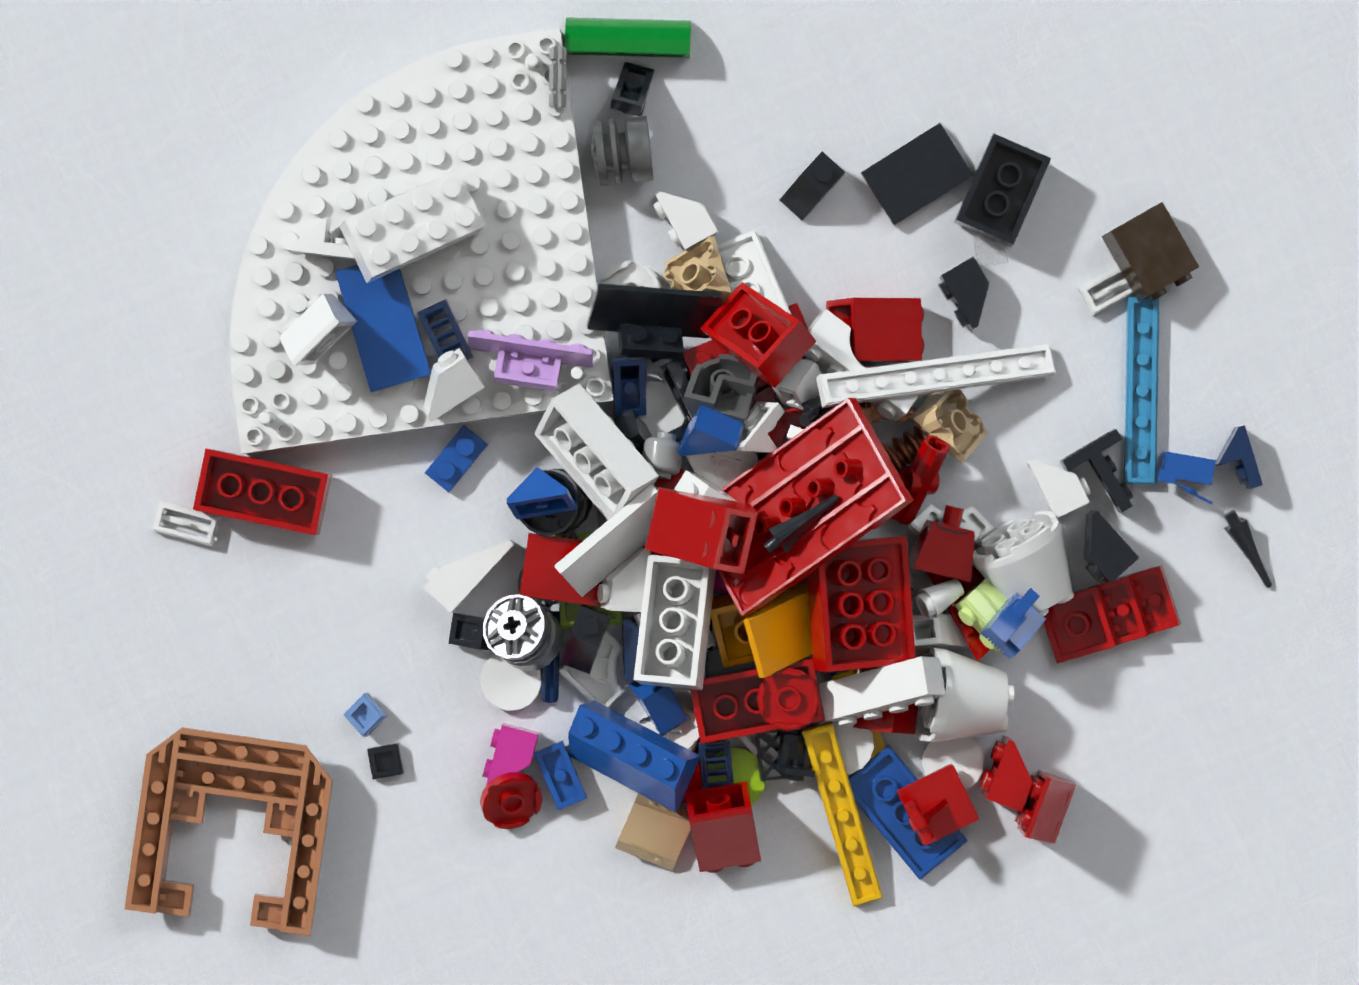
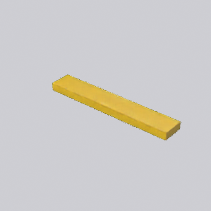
(842, 813)

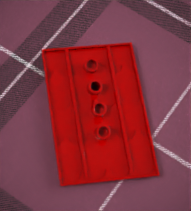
(823, 460)

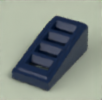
(433, 310)
(716, 746)

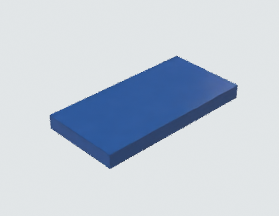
(384, 328)
(877, 796)

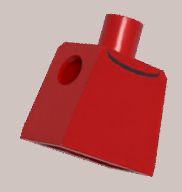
(945, 547)

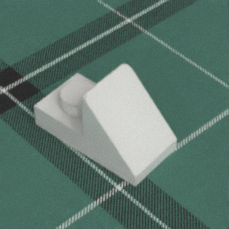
(316, 243)
(759, 423)

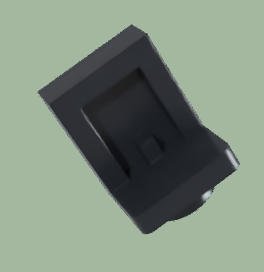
(794, 757)

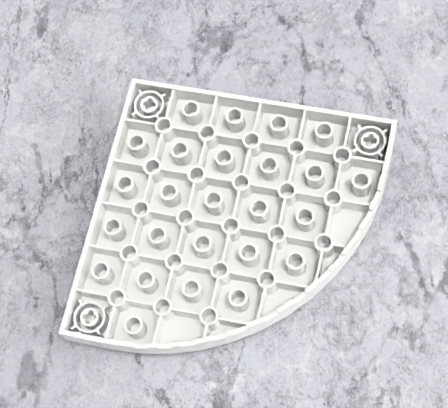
(522, 274)

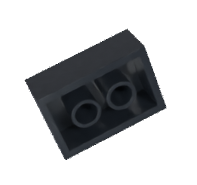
(1002, 190)

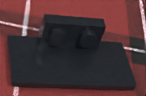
(651, 319)

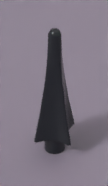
(813, 411)
(790, 531)
(1241, 534)

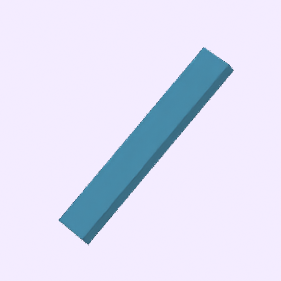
(1141, 391)

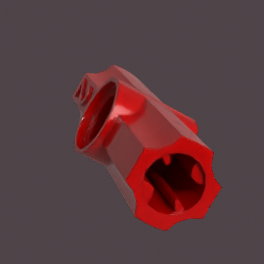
(922, 476)

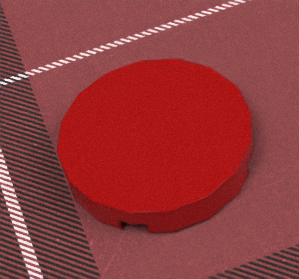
(782, 690)
(511, 800)

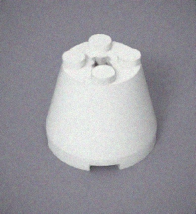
(1027, 557)
(972, 704)

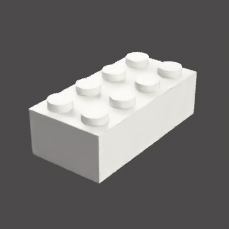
(412, 225)
(674, 623)

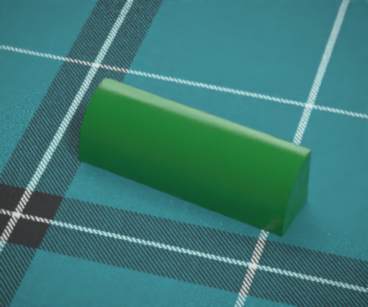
(628, 37)

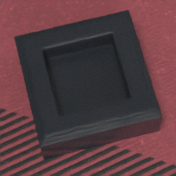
(385, 761)

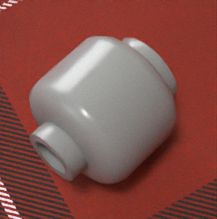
(663, 454)

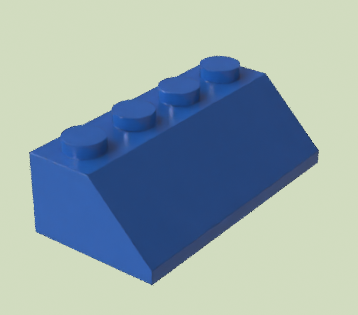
(631, 754)

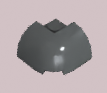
(722, 386)

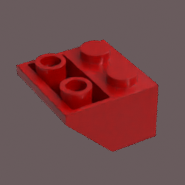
(1008, 779)

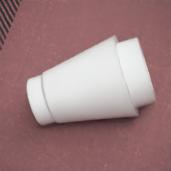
(937, 598)

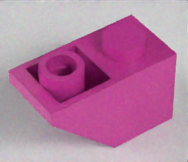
(513, 751)

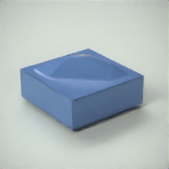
(365, 715)

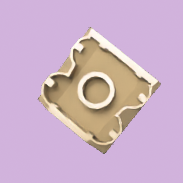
(699, 269)
(948, 418)
(654, 832)

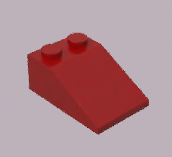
(759, 334)

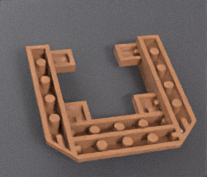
(237, 766)

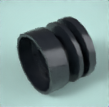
(565, 521)

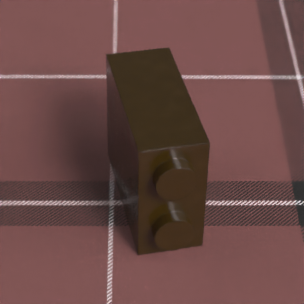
(1151, 253)

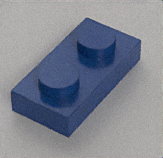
(456, 458)
(560, 775)

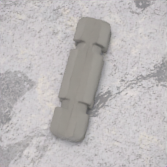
(557, 77)

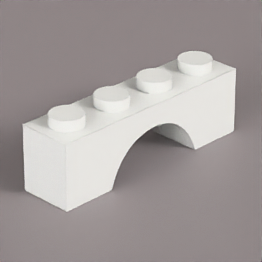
(835, 354)

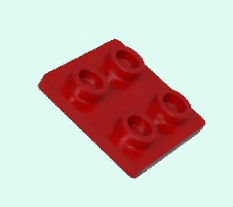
(937, 804)

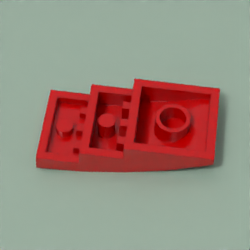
(542, 579)
(1111, 614)

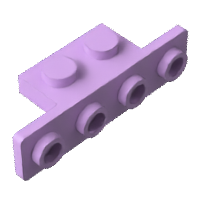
(529, 361)

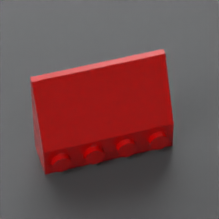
(862, 607)

